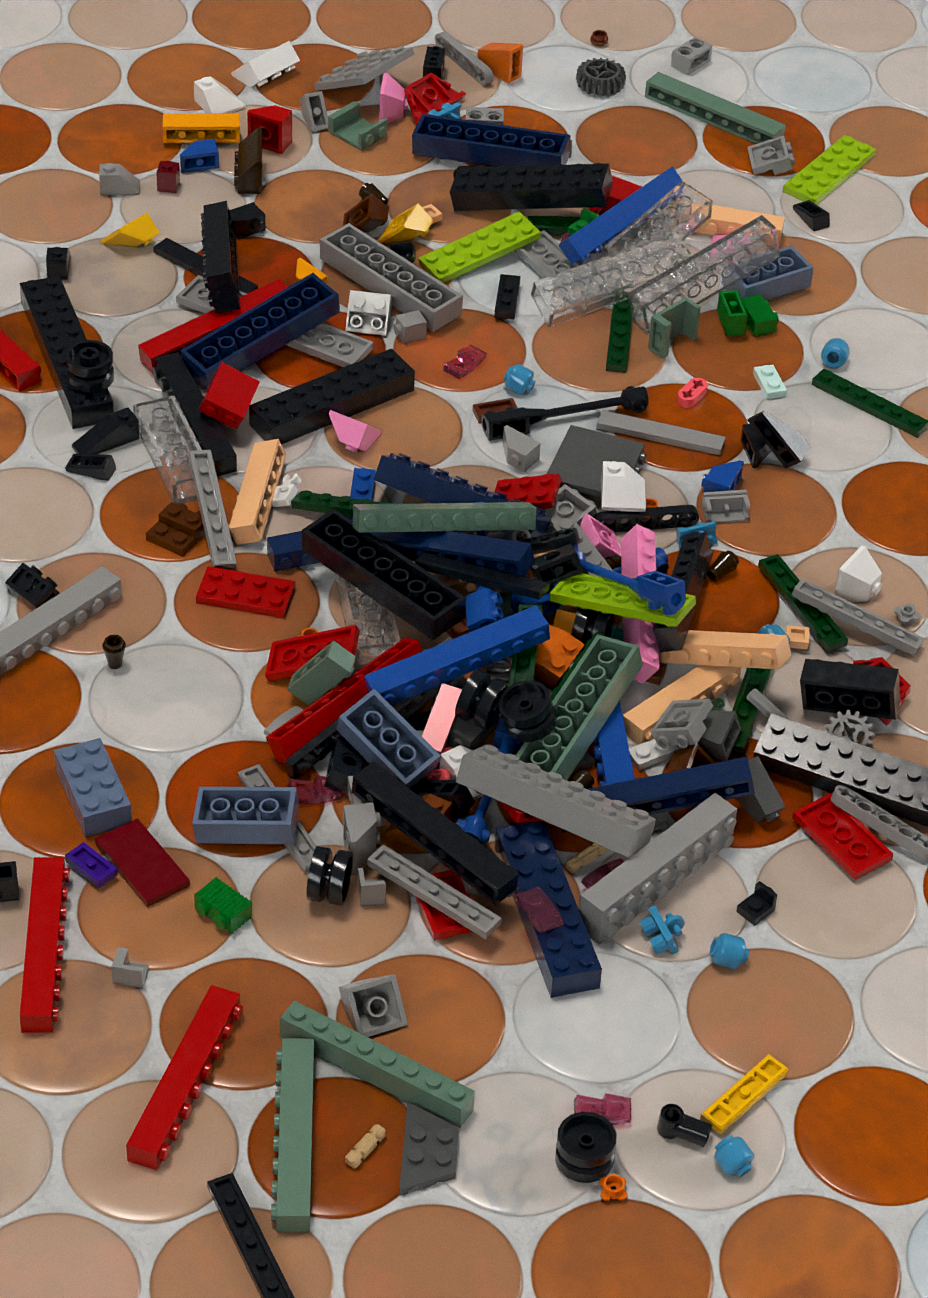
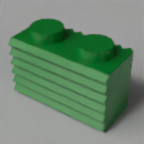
(732, 313)
(760, 315)
(223, 905)

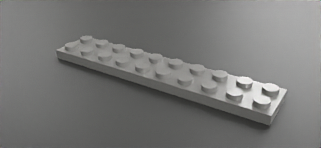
(321, 341)

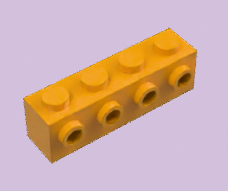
(197, 127)

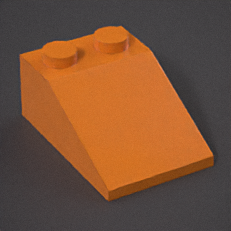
(556, 656)

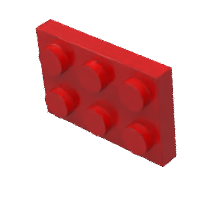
(537, 490)
(439, 924)

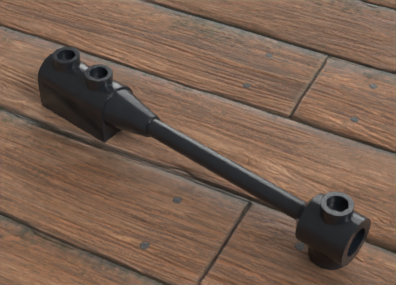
(522, 418)

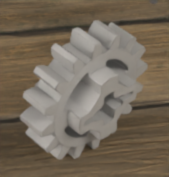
(857, 731)

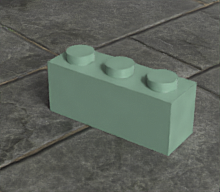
(321, 673)

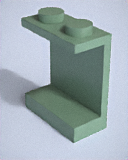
(353, 129)
(671, 322)

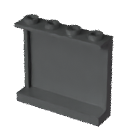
(582, 457)

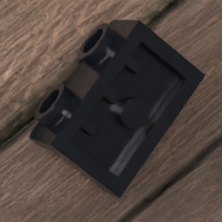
(31, 585)

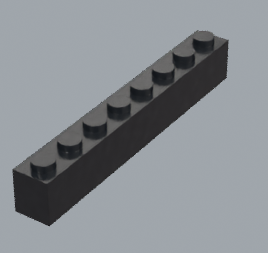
(178, 382)
(692, 568)
(435, 833)

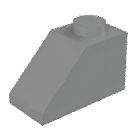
(314, 111)
(117, 180)
(520, 449)

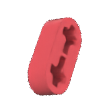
(692, 392)

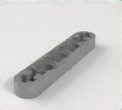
(464, 58)
(881, 821)

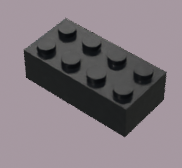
(851, 687)

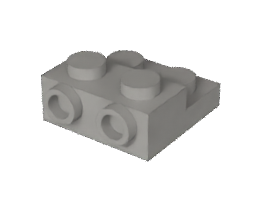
(770, 155)
(570, 505)
(682, 723)

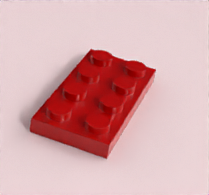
(245, 592)
(291, 654)
(842, 837)

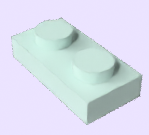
(769, 381)

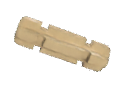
(585, 857)
(365, 1146)

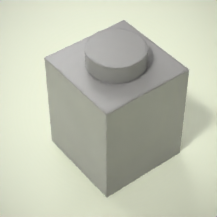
(410, 326)

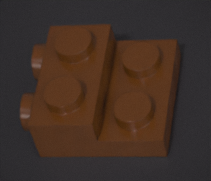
(177, 529)

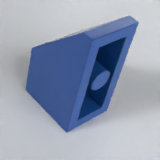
(200, 156)
(723, 477)

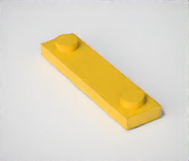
(744, 1094)

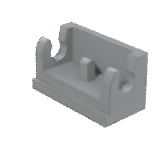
(726, 506)

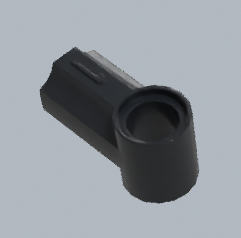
(682, 1126)

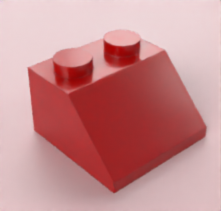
(275, 125)

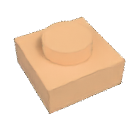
(433, 212)
(798, 636)

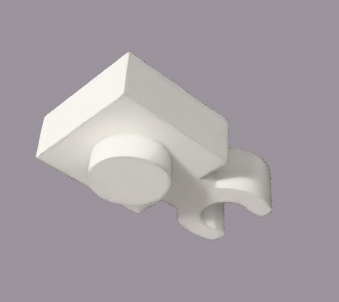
(287, 491)

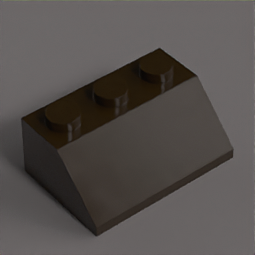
(249, 164)

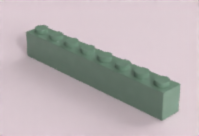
(712, 109)
(444, 517)
(379, 1064)
(294, 1137)

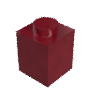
(168, 176)

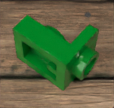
(586, 217)

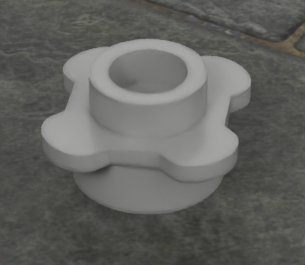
(907, 614)

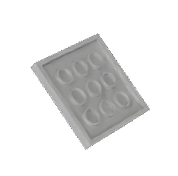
(363, 68)

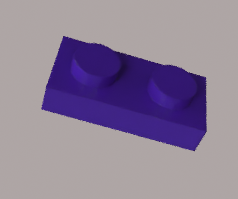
(91, 865)

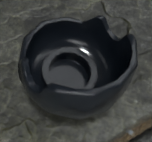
(405, 249)

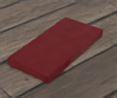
(142, 862)

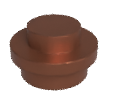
(599, 38)

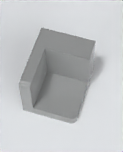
(370, 890)
(128, 972)

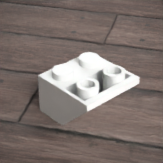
(368, 313)

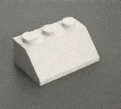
(267, 65)

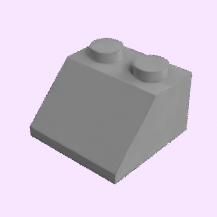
(360, 832)

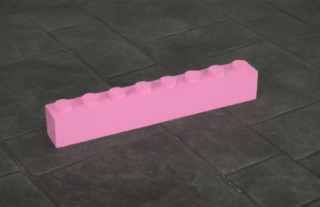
(639, 558)

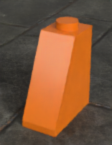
(503, 59)

